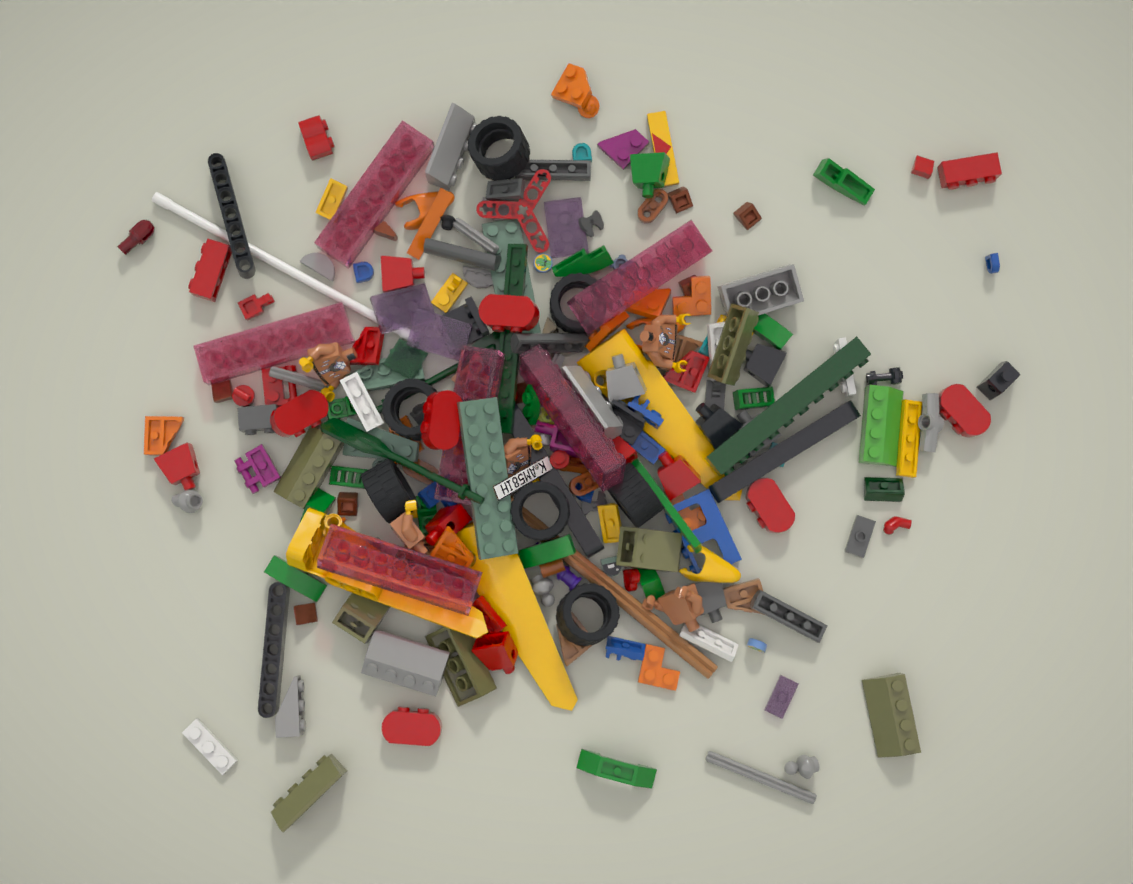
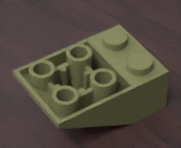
(649, 549)
(360, 617)

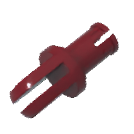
(138, 235)

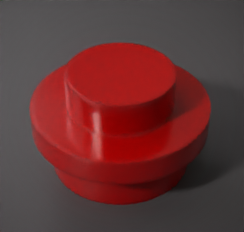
(559, 459)

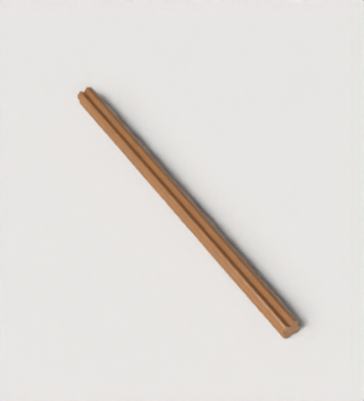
(632, 605)

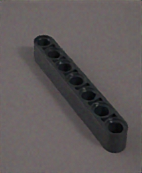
(230, 207)
(269, 658)

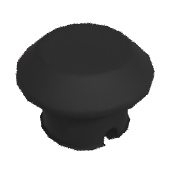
(447, 222)

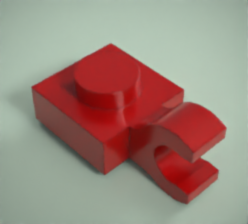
(253, 306)

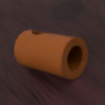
(552, 568)

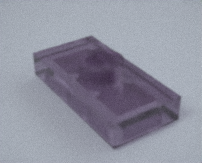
(781, 696)

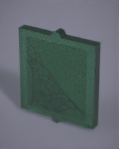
(405, 359)

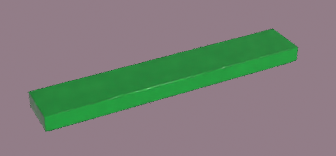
(669, 508)

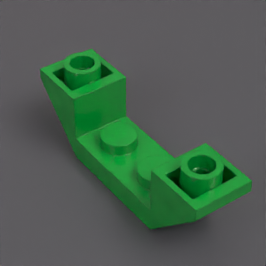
(616, 770)

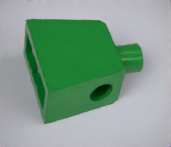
(649, 171)

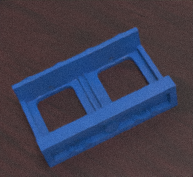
(713, 529)

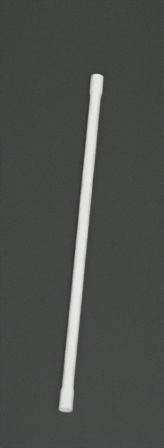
(168, 204)

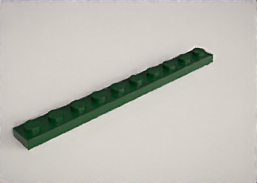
(514, 285)

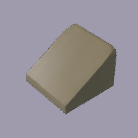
(550, 327)

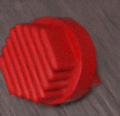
(243, 395)

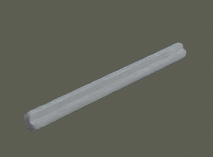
(761, 777)

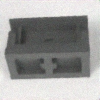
(255, 419)

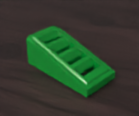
(741, 398)
(358, 481)

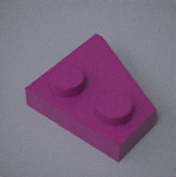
(623, 145)

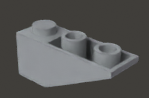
(289, 717)

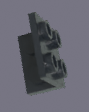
(470, 314)
(632, 421)

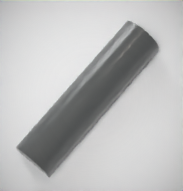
(559, 170)
(462, 254)
(550, 341)
(788, 616)

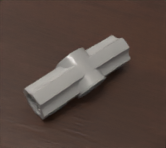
(930, 422)

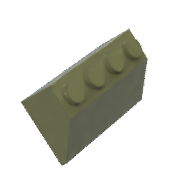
(733, 344)
(308, 467)
(464, 672)
(891, 715)
(305, 794)

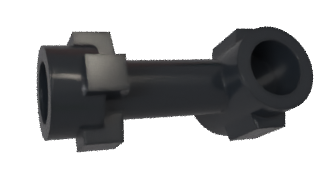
(895, 376)

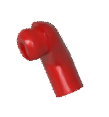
(895, 522)

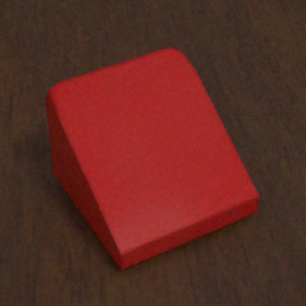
(923, 167)

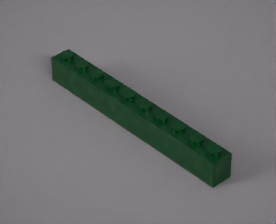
(787, 406)

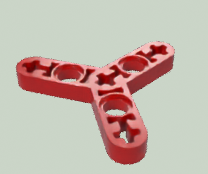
(514, 208)

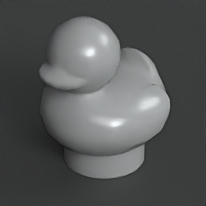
(188, 501)
(542, 587)
(804, 765)

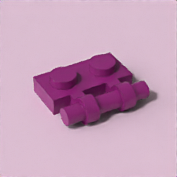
(261, 464)

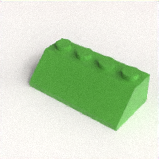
(880, 425)

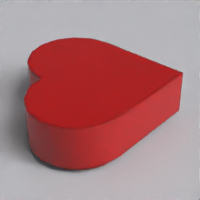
(631, 578)

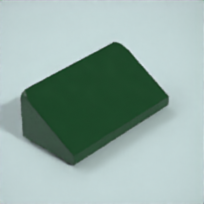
(883, 489)

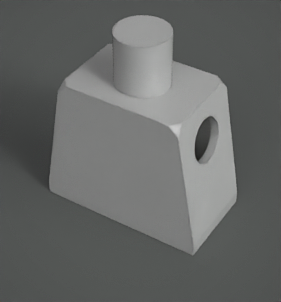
(624, 380)

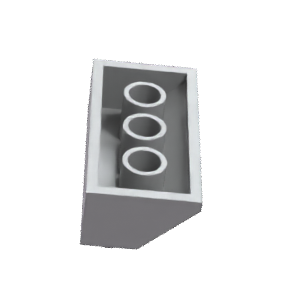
(450, 148)
(763, 291)
(593, 399)
(405, 662)

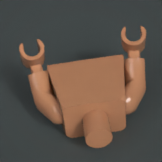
(680, 605)

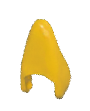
(714, 569)

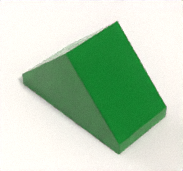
(320, 501)
(650, 583)

